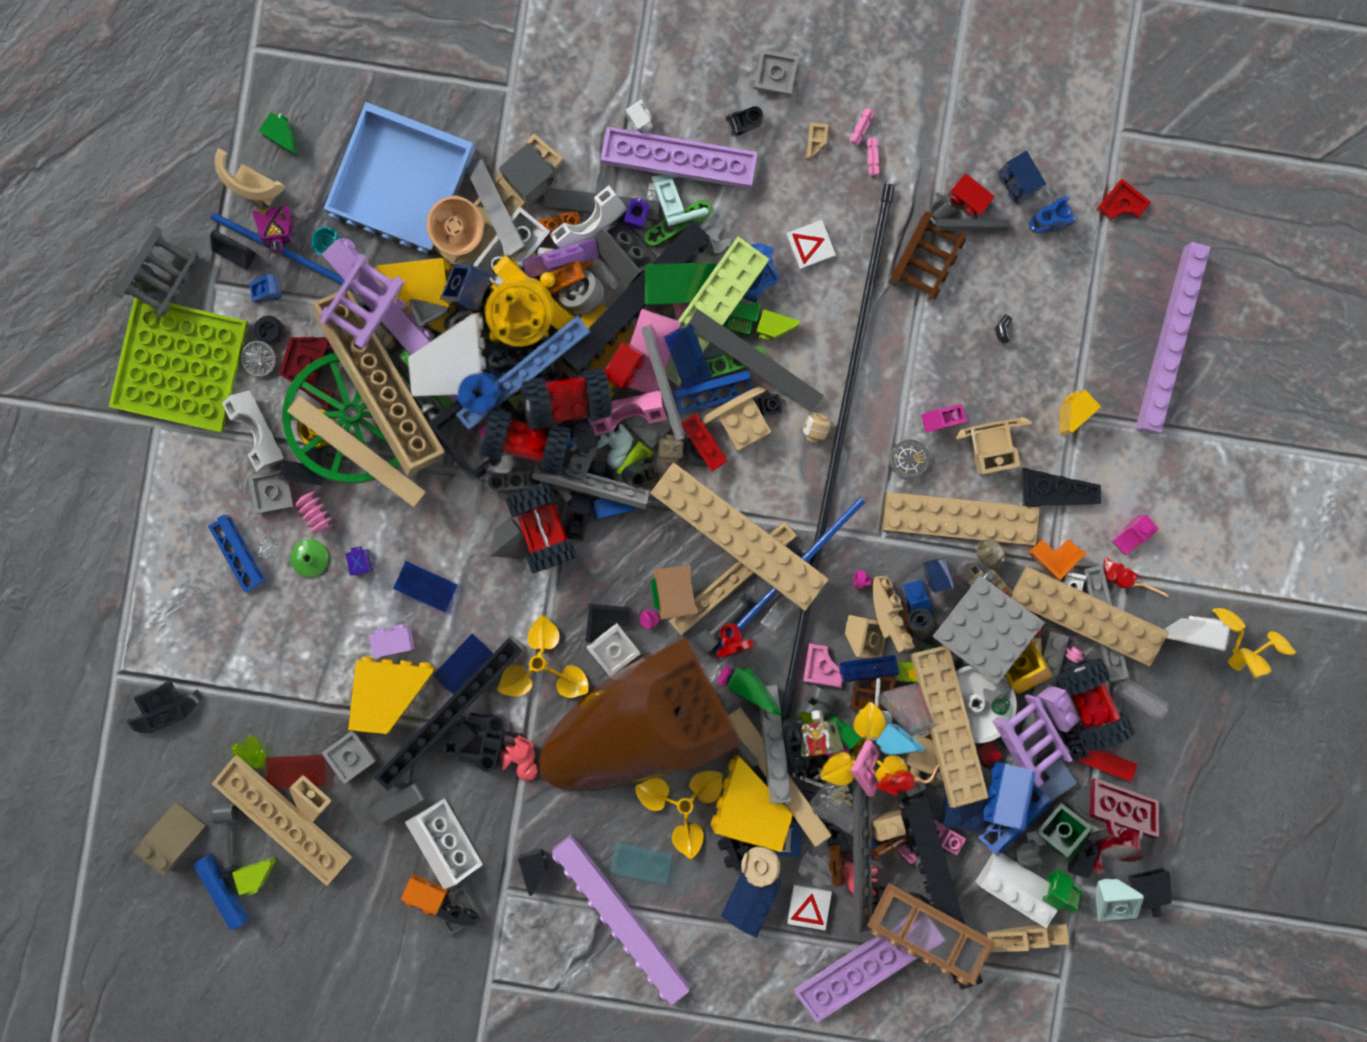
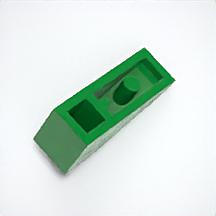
(752, 688)

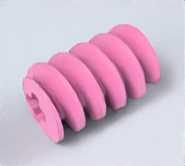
(313, 513)

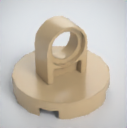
(761, 866)

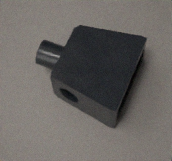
(1154, 887)

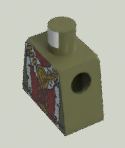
(820, 736)

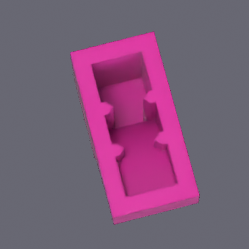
(943, 417)
(1134, 534)

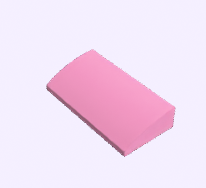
(645, 378)

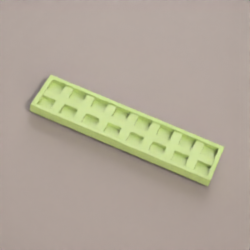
(723, 291)

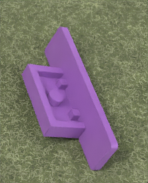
(557, 258)

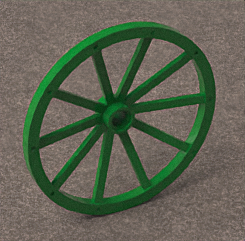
(298, 382)

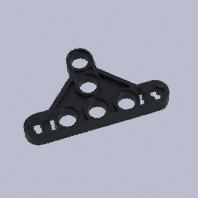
(509, 363)

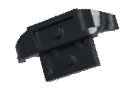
(162, 707)

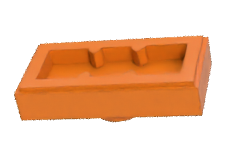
(567, 276)

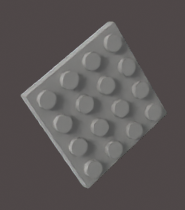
(988, 630)

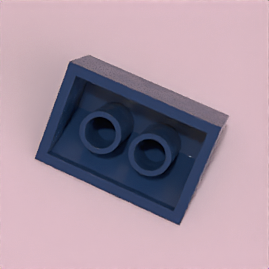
(750, 905)

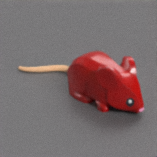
(1123, 577)
(901, 781)

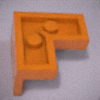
(1056, 562)

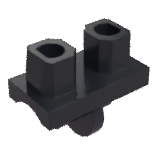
(737, 850)

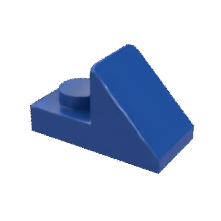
(265, 288)
(917, 596)

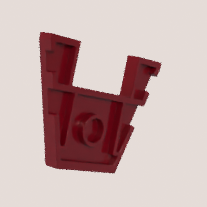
(301, 353)

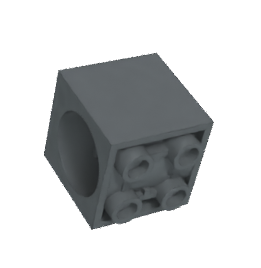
(529, 173)

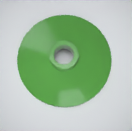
(318, 554)

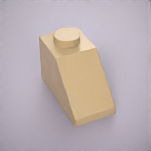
(309, 798)

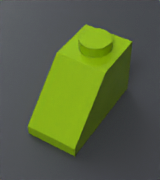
(775, 325)
(252, 877)

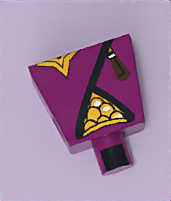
(274, 226)

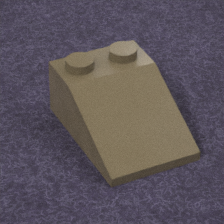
(170, 839)

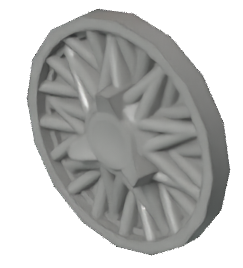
(258, 358)

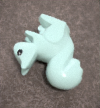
(620, 444)

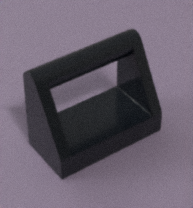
(231, 249)

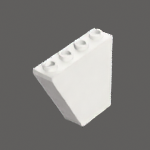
(448, 359)

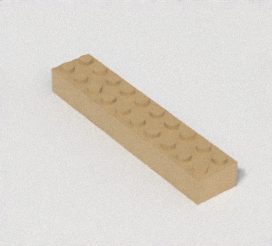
(381, 390)
(739, 536)

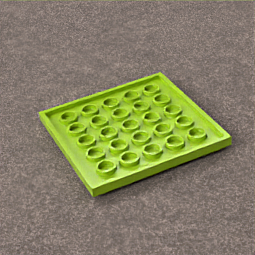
(178, 365)

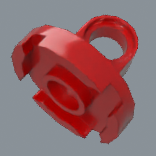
(734, 644)

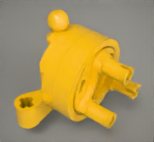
(522, 306)

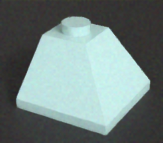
(1117, 900)

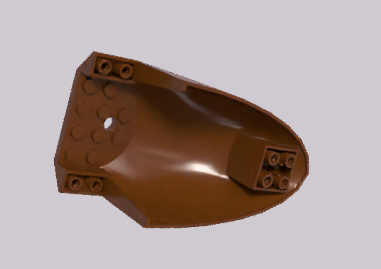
(629, 729)

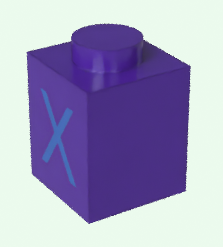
(358, 561)

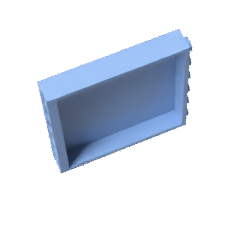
(396, 176)

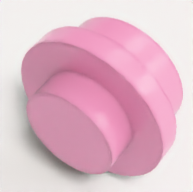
(1074, 654)

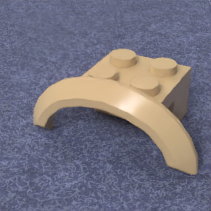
(248, 182)
(741, 419)
(993, 445)

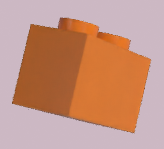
(424, 895)

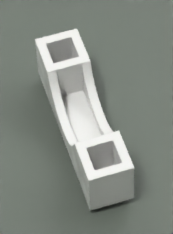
(607, 209)
(244, 409)

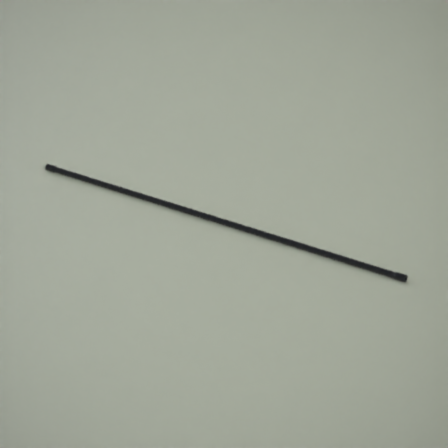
(886, 200)

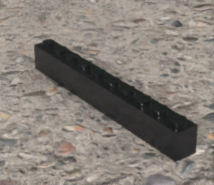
(630, 302)
(449, 713)
(932, 863)

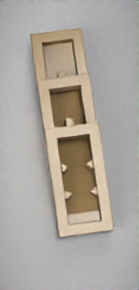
(1029, 937)

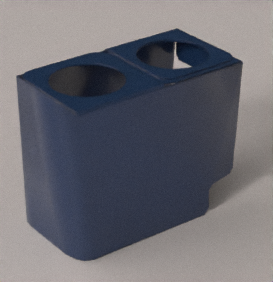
(938, 574)

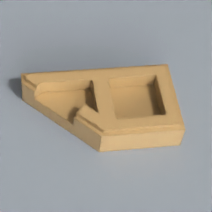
(816, 138)

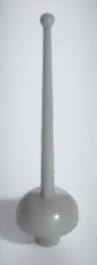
(429, 409)

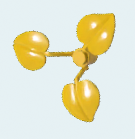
(1245, 656)
(516, 680)
(867, 723)
(706, 786)

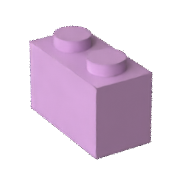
(391, 641)
(1059, 708)

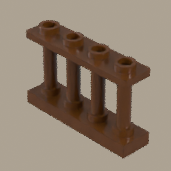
(909, 258)

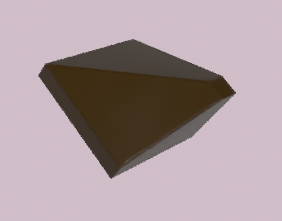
(814, 772)

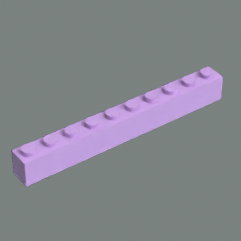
(398, 317)
(1172, 338)
(621, 920)

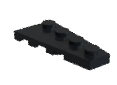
(1049, 489)

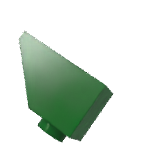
(279, 132)

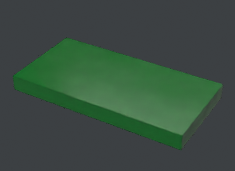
(675, 281)

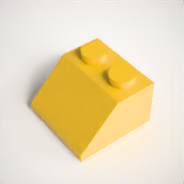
(1076, 411)
(1028, 669)

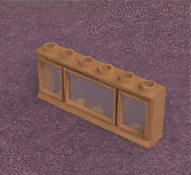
(930, 935)

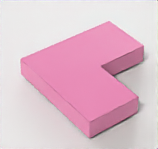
(863, 768)

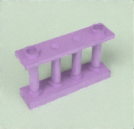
(382, 302)
(1014, 742)

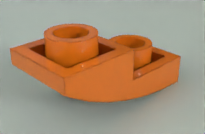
(553, 223)

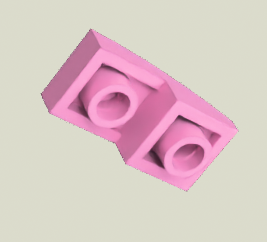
(949, 839)

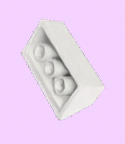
(532, 235)
(1199, 632)
(444, 843)
(1017, 888)

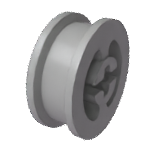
(585, 297)

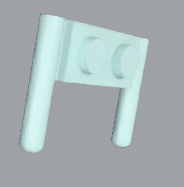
(671, 202)

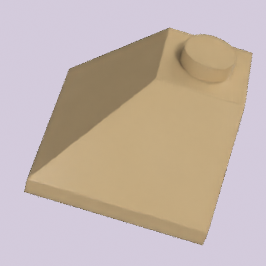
(865, 637)

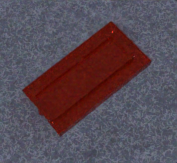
(286, 770)

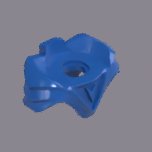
(767, 276)

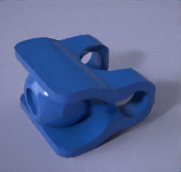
(1053, 217)

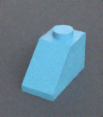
(897, 741)

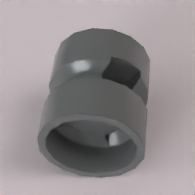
(818, 700)

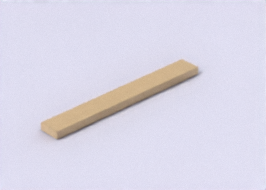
(356, 451)
(725, 585)
(799, 805)

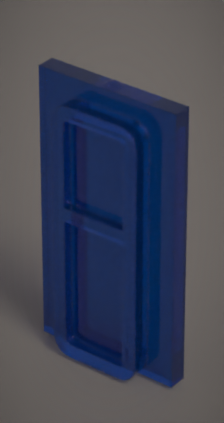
(687, 356)
(425, 586)
(462, 664)

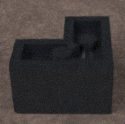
(299, 473)
(600, 616)

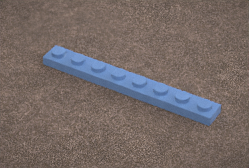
(532, 366)

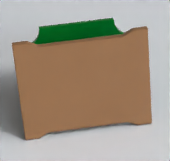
(673, 592)

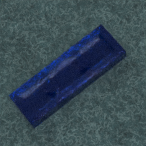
(868, 668)

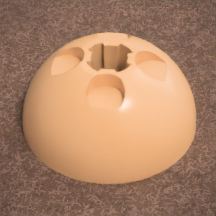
(465, 228)

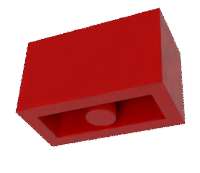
(970, 196)
(624, 365)

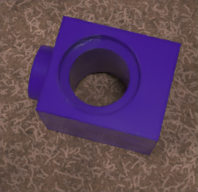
(637, 222)

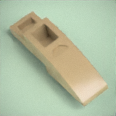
(887, 607)

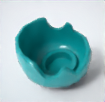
(323, 239)

